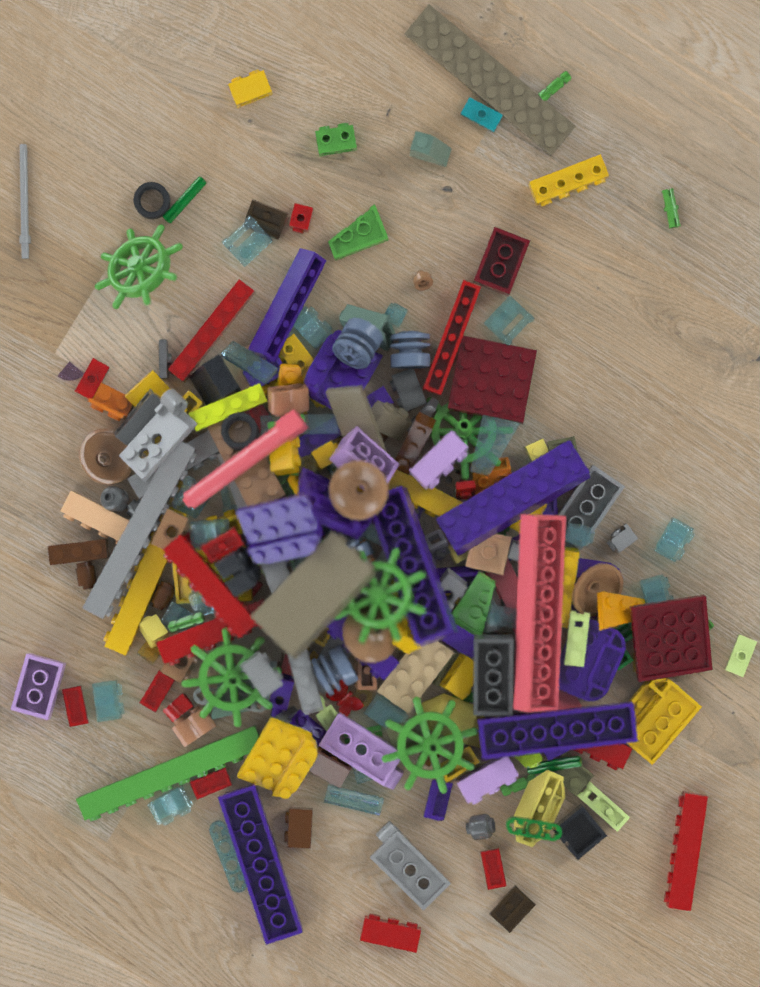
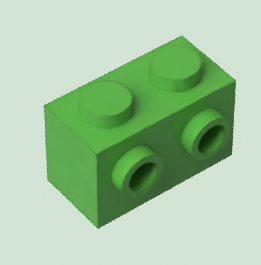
(336, 139)

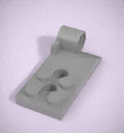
(171, 424)
(396, 855)

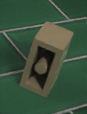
(391, 420)

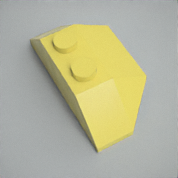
(461, 715)
(540, 802)

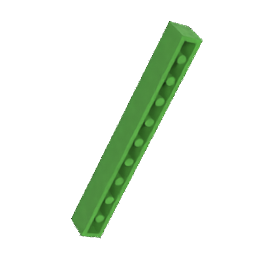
(168, 773)

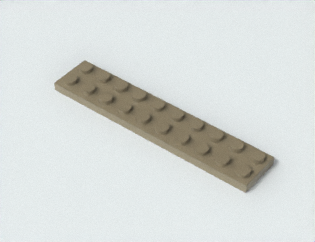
(489, 80)

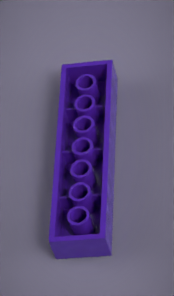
(512, 496)
(401, 529)
(557, 730)
(260, 864)

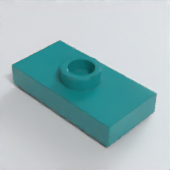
(481, 114)

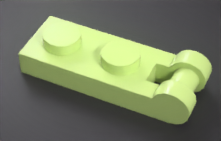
(577, 639)
(604, 807)

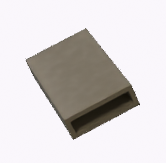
(314, 594)

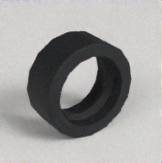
(149, 186)
(239, 417)

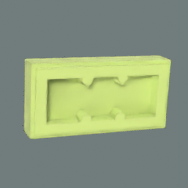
(740, 655)

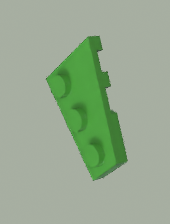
(360, 235)
(474, 605)

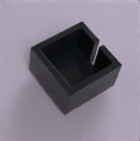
(241, 567)
(580, 832)

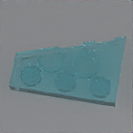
(491, 442)

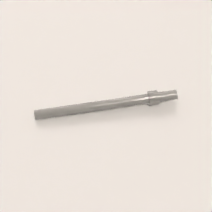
(24, 238)

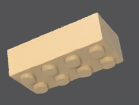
(414, 674)

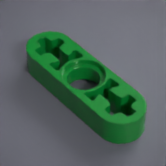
(548, 825)

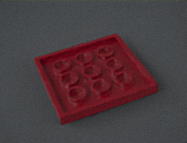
(492, 379)
(671, 638)

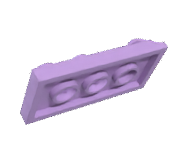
(371, 762)

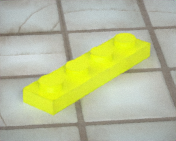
(232, 404)

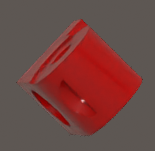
(178, 707)

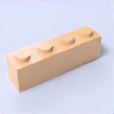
(94, 516)

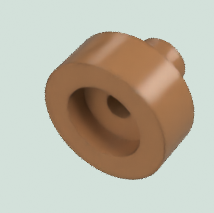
(422, 280)

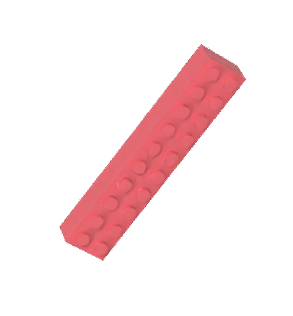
(539, 613)

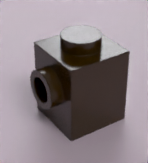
(448, 483)

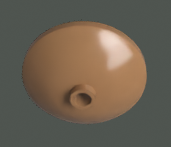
(103, 444)
(346, 496)
(595, 580)
(377, 645)

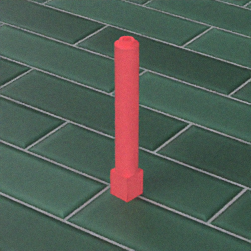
(284, 430)

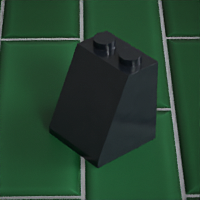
(214, 380)

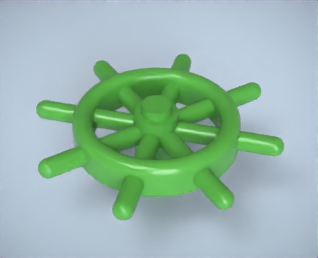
(138, 266)
(463, 429)
(380, 596)
(230, 678)
(429, 745)

